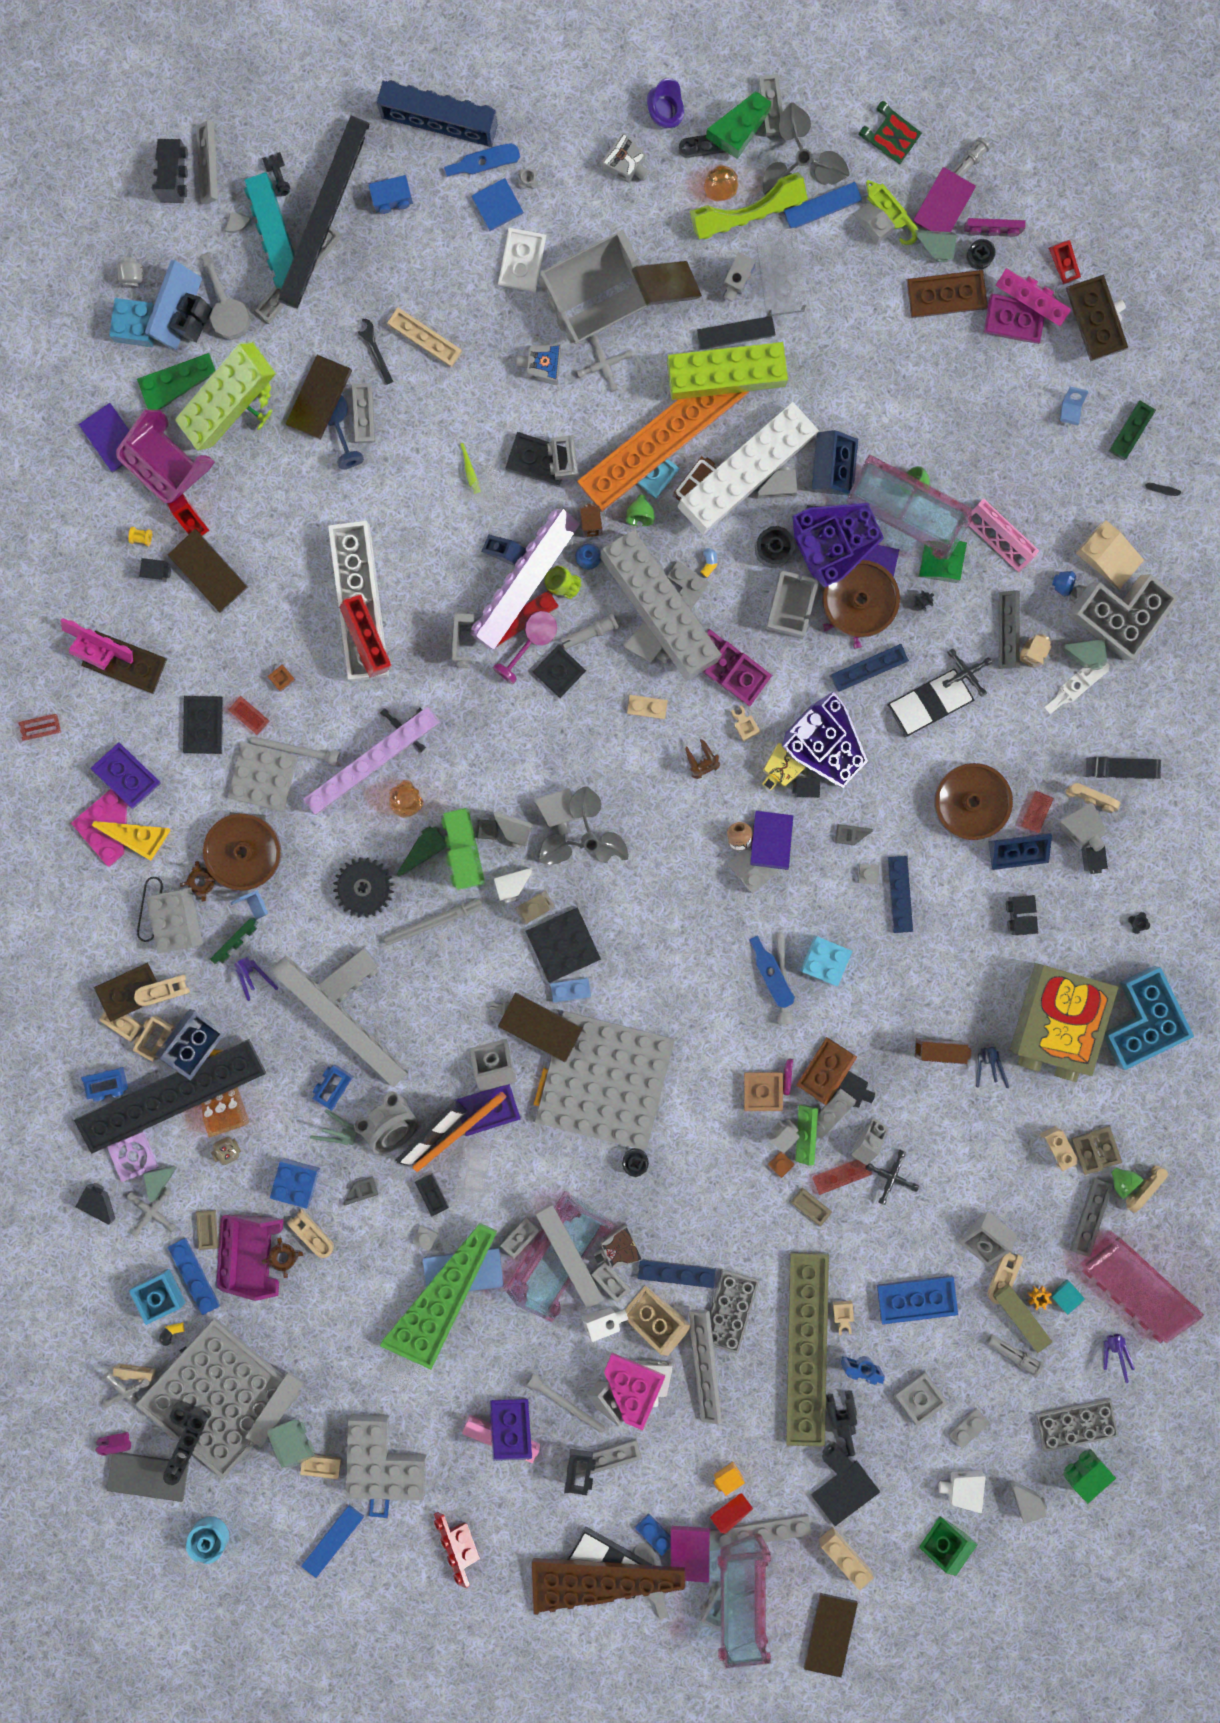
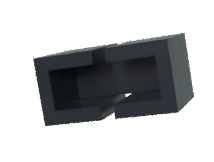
(197, 312)
(1022, 905)

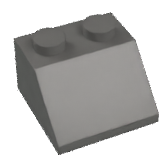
(493, 1065)
(988, 1239)

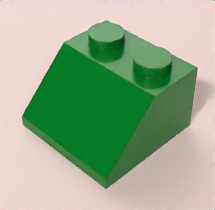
(943, 569)
(948, 1546)

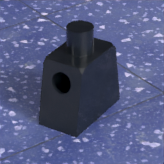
(856, 1088)

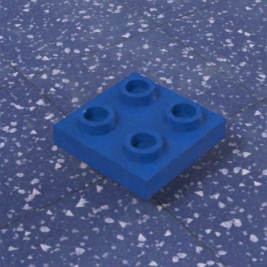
(862, 1368)

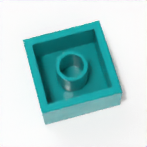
(1067, 1297)

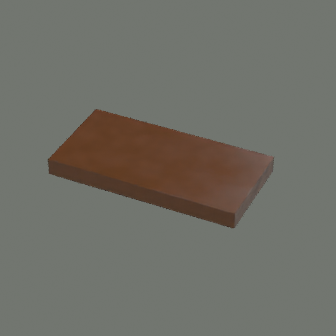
(947, 293)

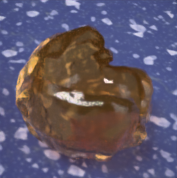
(721, 183)
(405, 799)

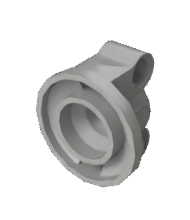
(388, 1125)

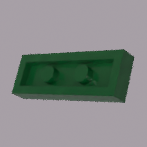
(1132, 430)
(235, 941)

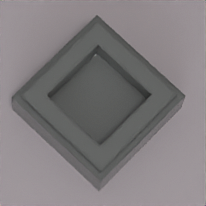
(487, 829)

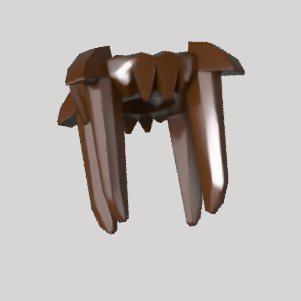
(704, 766)
(197, 871)
(286, 1248)

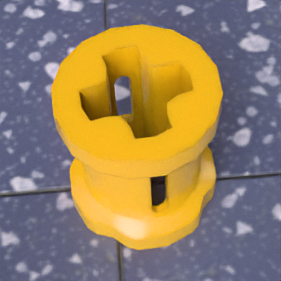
(140, 536)

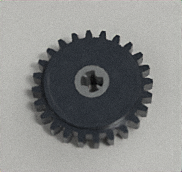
(377, 890)

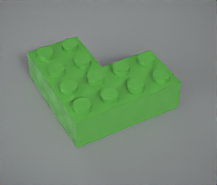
(464, 852)

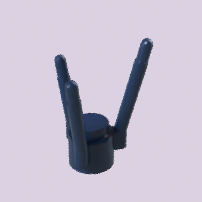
(990, 1057)

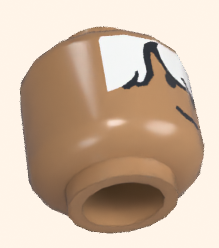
(739, 836)

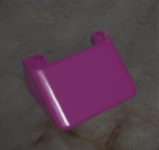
(158, 459)
(240, 1255)

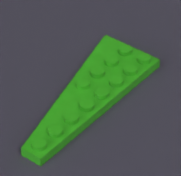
(431, 1316)

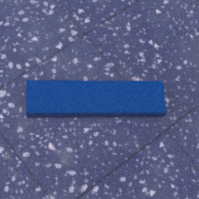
(823, 205)
(332, 1541)

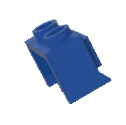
(117, 1073)
(339, 1090)

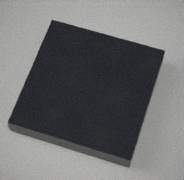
(559, 671)

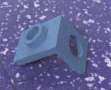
(1072, 408)
(255, 902)

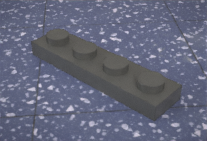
(1009, 629)
(1091, 1217)

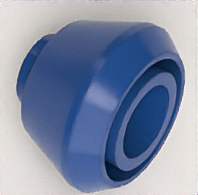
(592, 560)
(1064, 582)

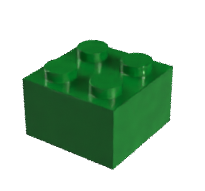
(1088, 1475)

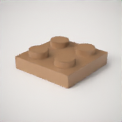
(763, 1091)

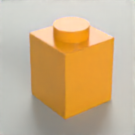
(728, 1479)

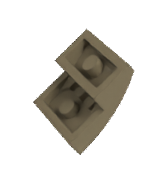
(1088, 1152)

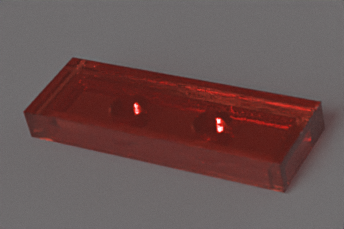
(840, 1176)

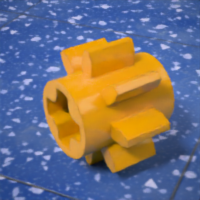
(1038, 1293)

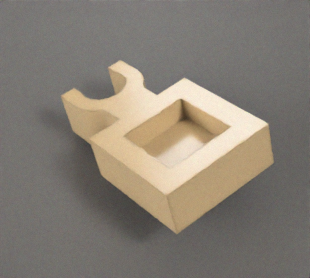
(745, 726)
(843, 1314)

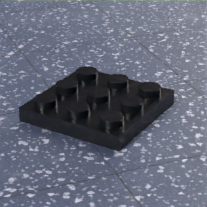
(563, 945)

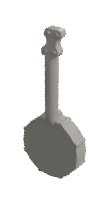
(229, 315)

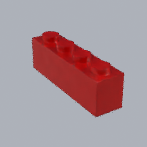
(365, 636)

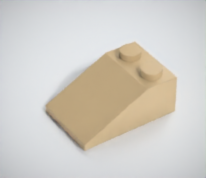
(1110, 554)
(657, 1321)

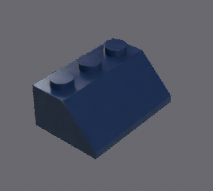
(834, 463)
(190, 1044)

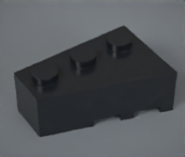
(170, 171)

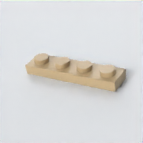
(424, 337)

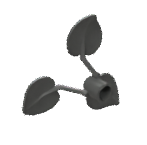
(794, 124)
(583, 804)

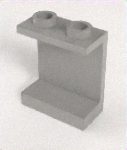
(461, 620)

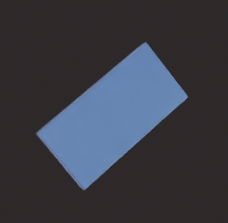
(176, 283)
(488, 1276)

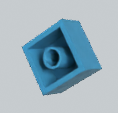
(130, 322)
(157, 1296)

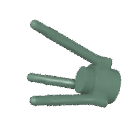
(347, 1135)

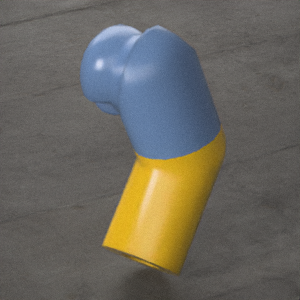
(711, 560)

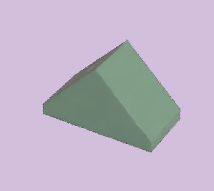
(156, 1181)

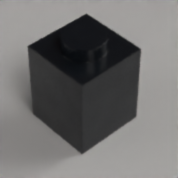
(154, 570)
(806, 788)
(1094, 860)
(836, 1458)

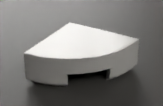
(237, 223)

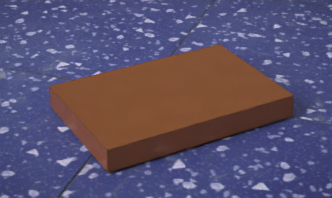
(826, 1071)

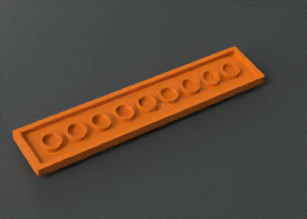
(653, 446)

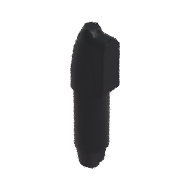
(1167, 490)

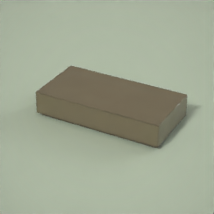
(811, 1207)
(207, 1229)

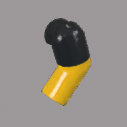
(168, 1331)

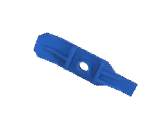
(494, 157)
(776, 983)

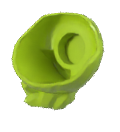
(562, 582)

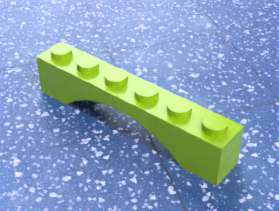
(786, 193)

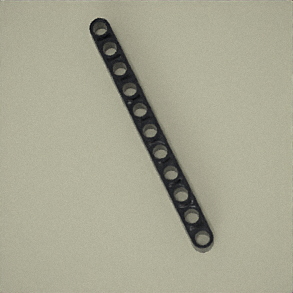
(323, 212)

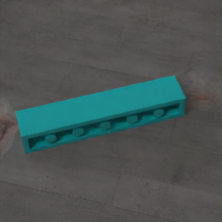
(270, 226)

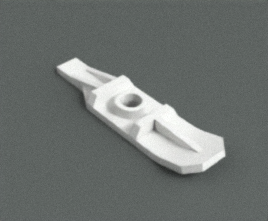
(1068, 693)

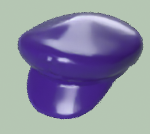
(660, 103)

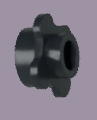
(1133, 920)

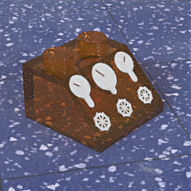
(224, 1113)

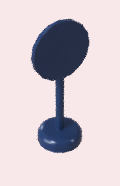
(350, 458)

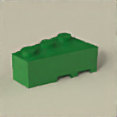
(739, 125)

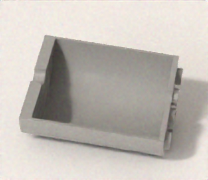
(587, 276)

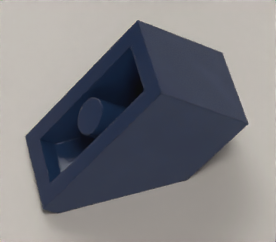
(503, 549)

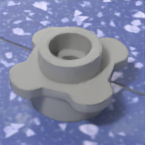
(524, 174)

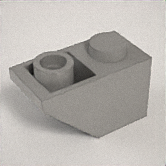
(870, 1142)

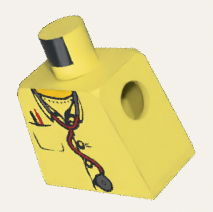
(781, 768)

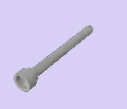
(330, 757)
(784, 1016)
(536, 1384)

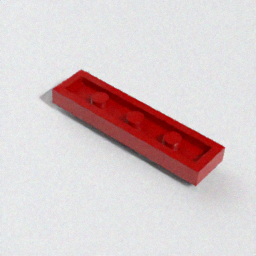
(544, 602)

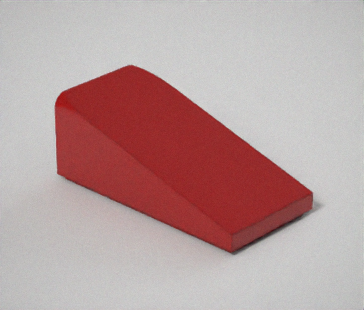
(1065, 260)
(731, 1513)

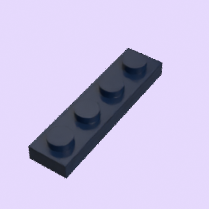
(869, 668)
(900, 894)
(676, 1273)

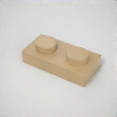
(647, 707)
(125, 1026)
(126, 1372)
(322, 1467)

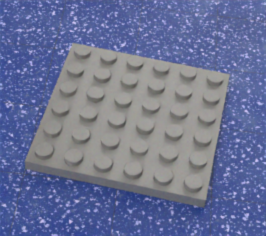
(607, 1083)
(225, 1381)

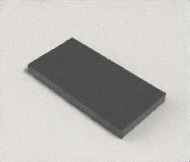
(144, 1477)

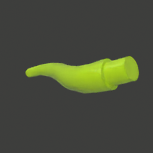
(470, 474)

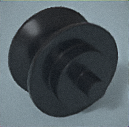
(924, 600)

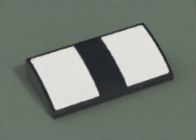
(929, 703)
(431, 1134)
(597, 1548)

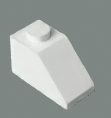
(512, 884)

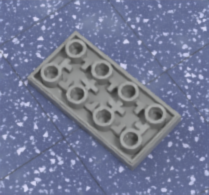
(731, 1309)
(1077, 1425)

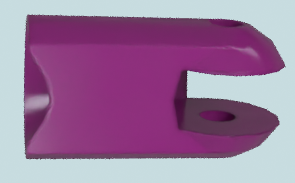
(116, 1444)

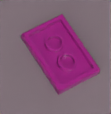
(944, 202)
(1013, 320)
(691, 1550)

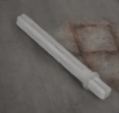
(434, 921)

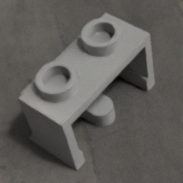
(572, 472)
(783, 1135)
(706, 1617)

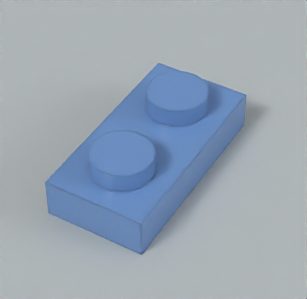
(570, 990)

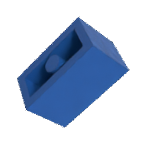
(390, 194)

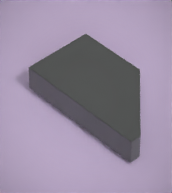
(850, 834)
(361, 1190)

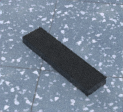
(736, 332)

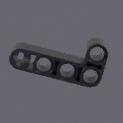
(1123, 768)
(184, 1446)

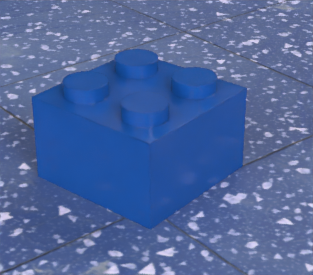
(294, 1183)

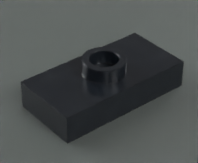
(432, 1194)

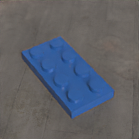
(917, 1299)

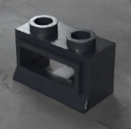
(583, 1456)

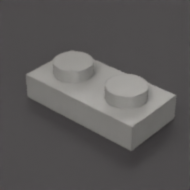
(520, 1237)
(611, 1281)
(968, 1428)

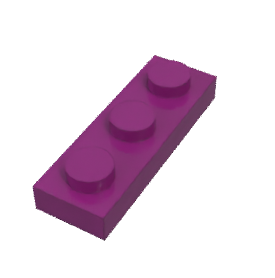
(994, 226)

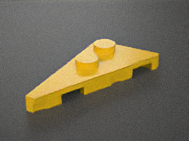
(141, 839)

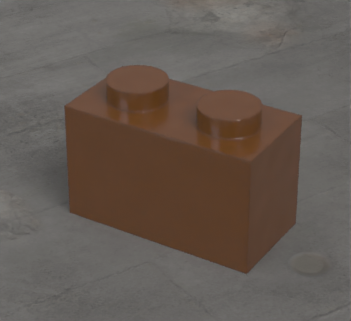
(591, 520)

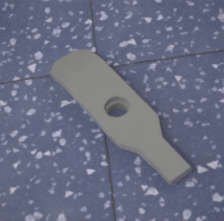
(647, 1553)

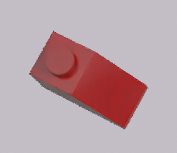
(187, 515)

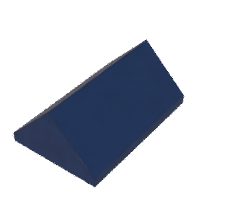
(1020, 851)

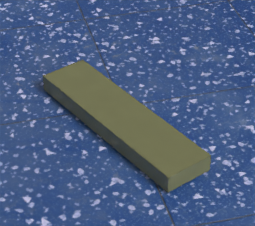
(1023, 1318)

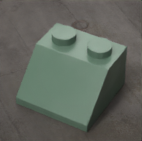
(291, 1443)

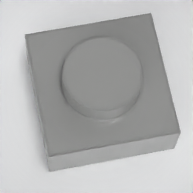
(868, 874)
(425, 1238)

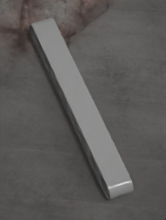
(339, 1020)

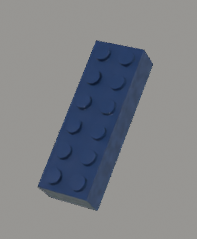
(437, 113)

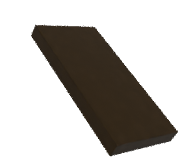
(666, 282)
(1097, 318)
(318, 397)
(208, 570)
(142, 673)
(540, 1027)
(830, 1635)

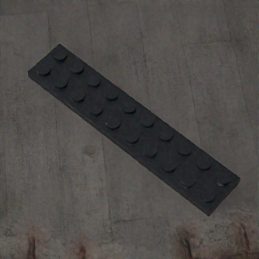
(169, 1097)

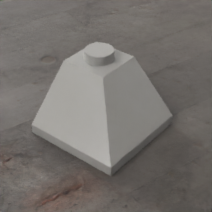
(514, 829)
(751, 876)

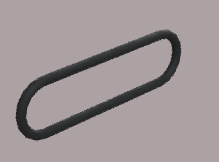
(161, 889)

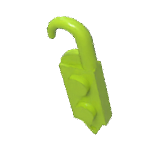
(883, 199)

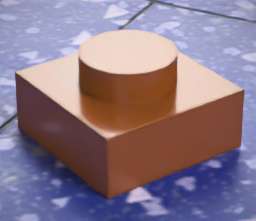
(281, 678)
(781, 1164)

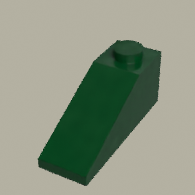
(425, 847)

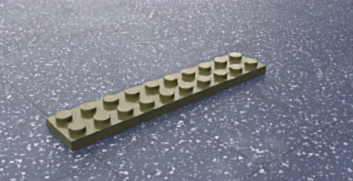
(807, 1349)

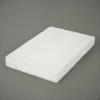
(522, 260)

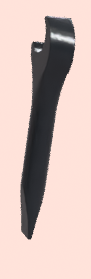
(368, 336)

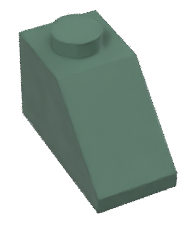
(938, 243)
(1088, 654)

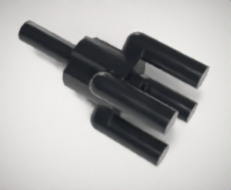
(843, 1420)

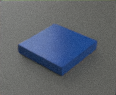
(497, 204)

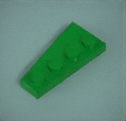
(169, 383)

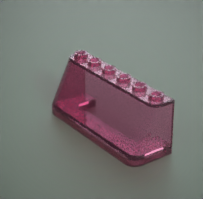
(1140, 1289)

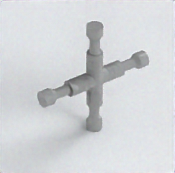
(604, 363)
(151, 1212)
(124, 1392)

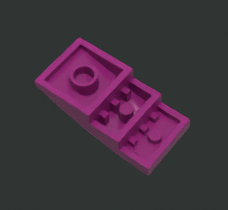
(737, 671)

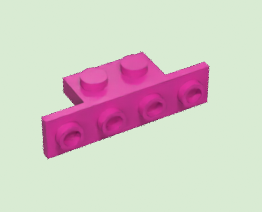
(1033, 296)
(92, 647)

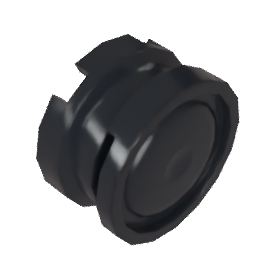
(981, 254)
(635, 1162)

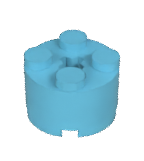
(207, 1540)

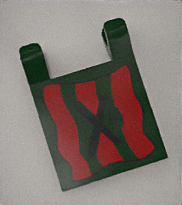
(894, 136)

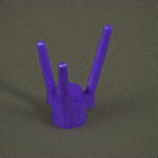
(244, 968)
(1117, 1344)

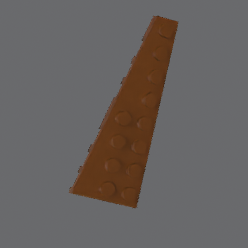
(589, 1583)

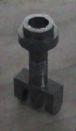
(282, 187)

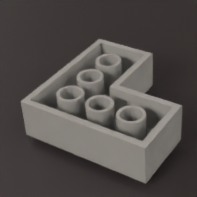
(1128, 622)
(375, 1472)

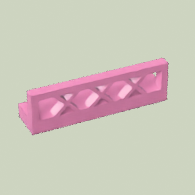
(1007, 533)
(481, 1431)

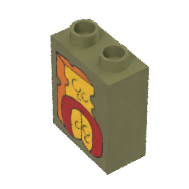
(1062, 1022)

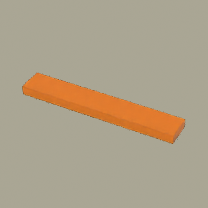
(459, 1131)

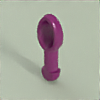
(787, 1076)

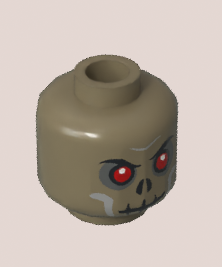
(225, 1151)

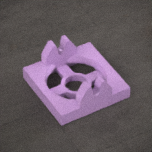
(123, 1173)

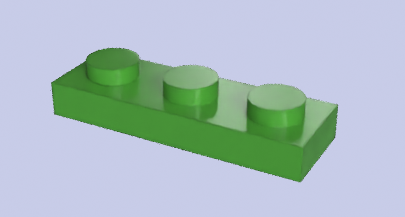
(807, 1131)

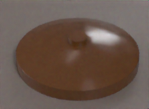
(862, 601)
(973, 801)
(242, 851)

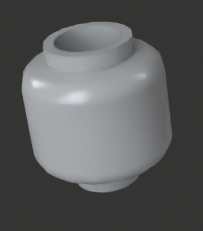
(130, 273)

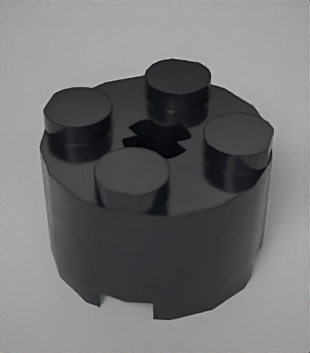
(783, 541)

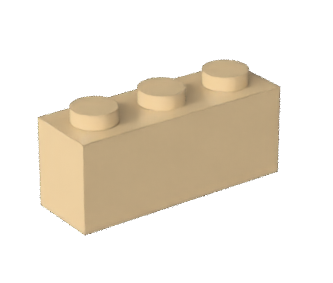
(846, 1558)

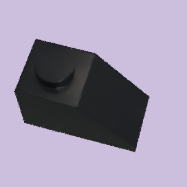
(96, 1203)

